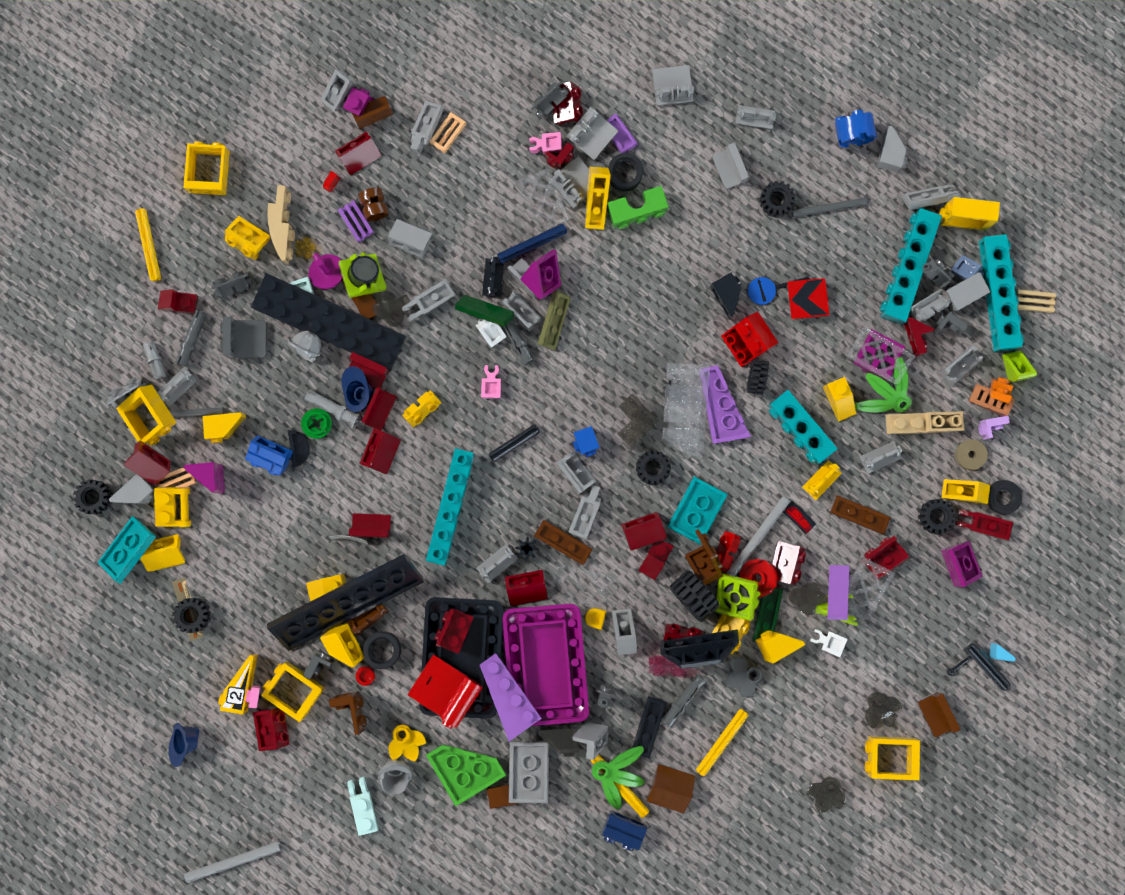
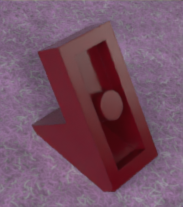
(177, 302)
(914, 332)
(655, 559)

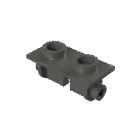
(544, 104)
(937, 273)
(224, 286)
(604, 695)

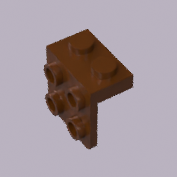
(704, 560)

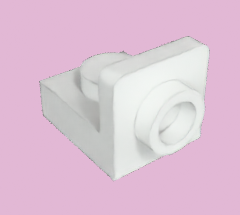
(490, 331)

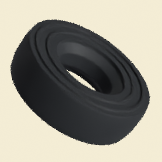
(1016, 497)

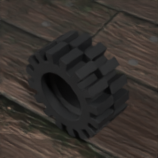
(780, 188)
(757, 377)
(653, 479)
(84, 488)
(948, 513)
(179, 615)

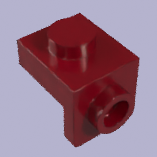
(563, 157)

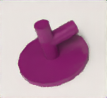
(325, 271)

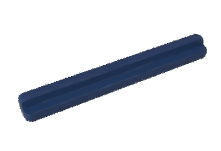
(532, 243)

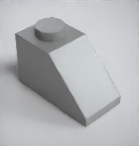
(892, 152)
(134, 492)
(624, 631)

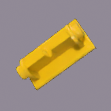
(428, 403)
(822, 480)

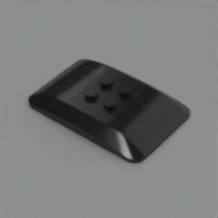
(481, 643)

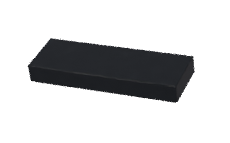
(649, 725)

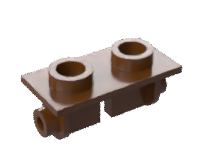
(366, 619)

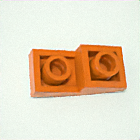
(1001, 389)

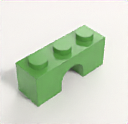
(622, 214)

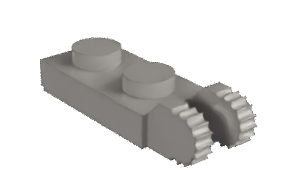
(930, 196)
(430, 299)

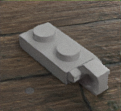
(425, 125)
(586, 513)

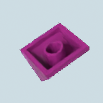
(543, 275)
(208, 474)
(961, 564)

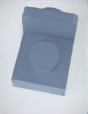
(966, 268)

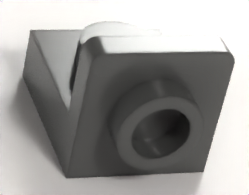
(952, 322)
(314, 666)

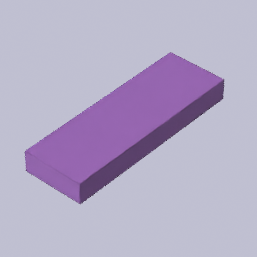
(838, 592)

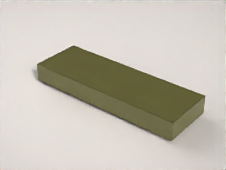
(554, 320)

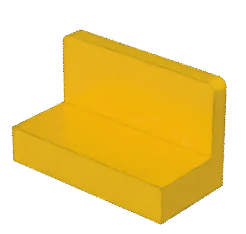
(163, 553)

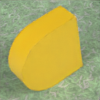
(595, 618)

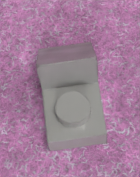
(336, 90)

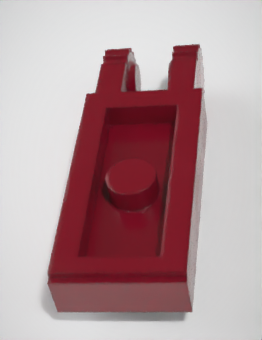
(986, 525)

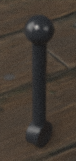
(950, 671)

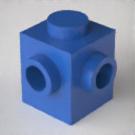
(586, 442)

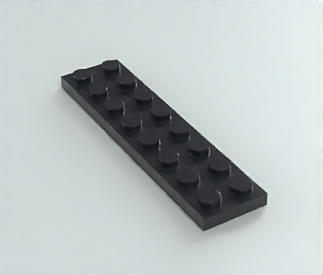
(328, 321)
(345, 602)

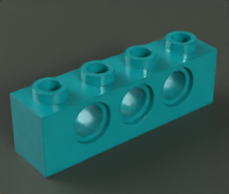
(800, 416)

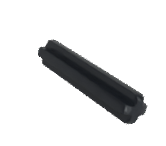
(513, 443)
(988, 667)

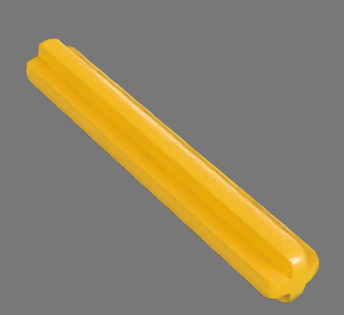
(148, 245)
(722, 742)
(627, 794)

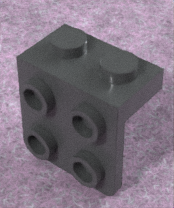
(243, 338)

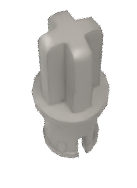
(154, 360)

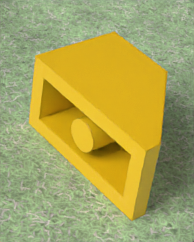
(840, 398)
(221, 426)
(966, 491)
(322, 586)
(343, 645)
(777, 646)

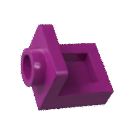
(357, 101)

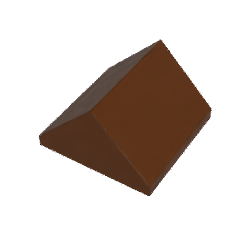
(671, 788)

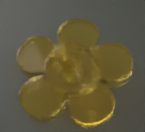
(305, 248)

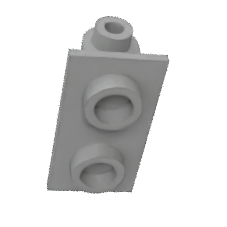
(755, 117)
(926, 307)
(177, 386)
(881, 457)
(497, 563)

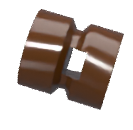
(373, 204)

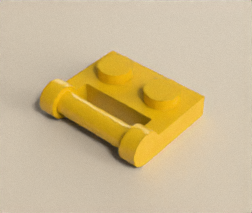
(166, 506)

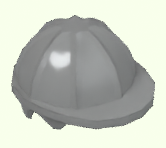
(306, 344)
(394, 777)

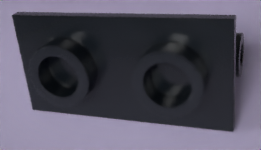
(492, 277)

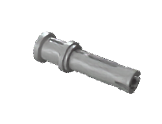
(340, 412)

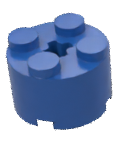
(855, 129)

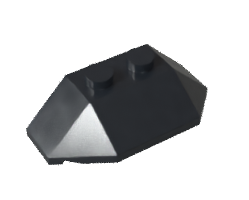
(700, 649)

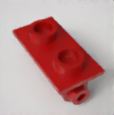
(728, 543)

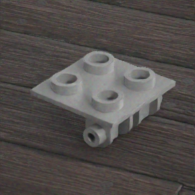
(672, 85)
(592, 133)
(572, 181)
(118, 395)

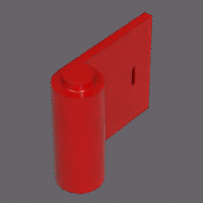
(447, 693)

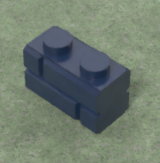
(624, 830)

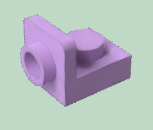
(994, 424)

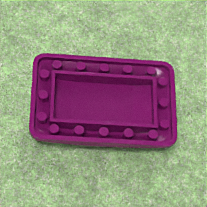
(548, 660)

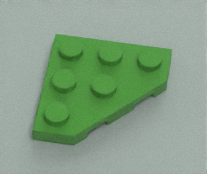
(464, 771)

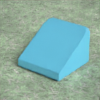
(1000, 653)

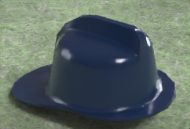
(356, 389)
(182, 742)

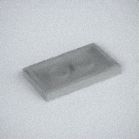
(529, 772)

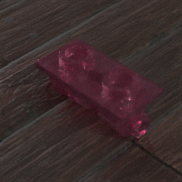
(659, 667)

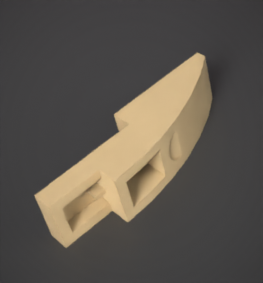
(280, 231)
(924, 422)

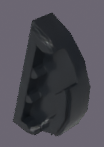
(300, 446)

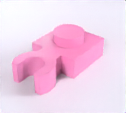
(550, 142)
(491, 386)
(252, 696)

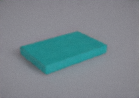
(697, 509)
(126, 549)

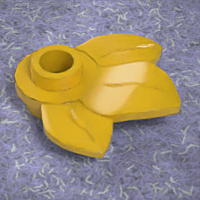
(407, 746)

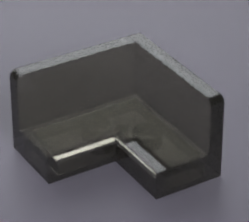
(641, 421)

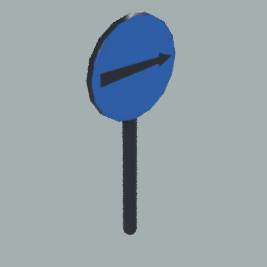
(763, 290)

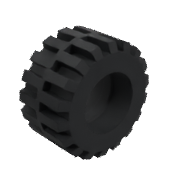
(694, 595)

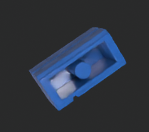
(268, 455)

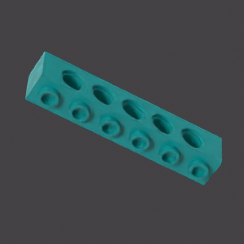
(929, 223)
(995, 302)
(450, 507)

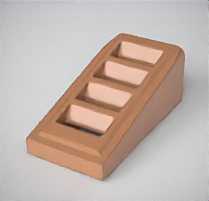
(988, 406)

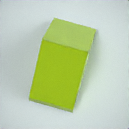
(1018, 366)

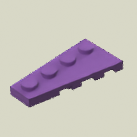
(722, 414)
(509, 699)

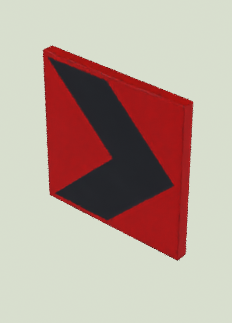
(808, 298)

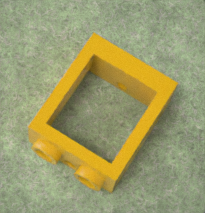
(201, 187)
(970, 213)
(156, 407)
(308, 703)
(913, 757)

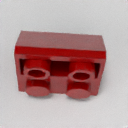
(749, 339)

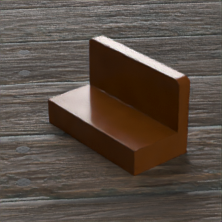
(374, 111)
(938, 714)

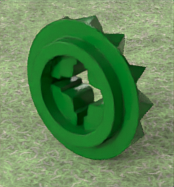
(307, 422)

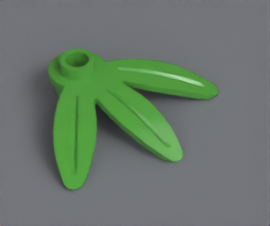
(892, 396)
(612, 775)

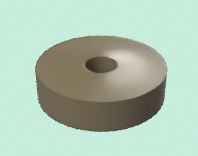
(963, 458)

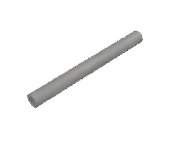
(758, 536)
(232, 862)

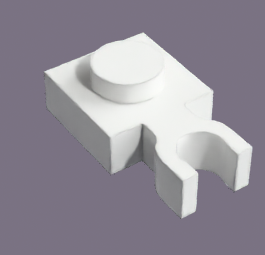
(832, 643)

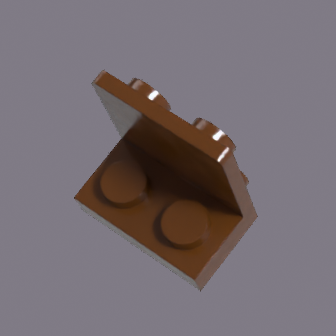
(355, 702)

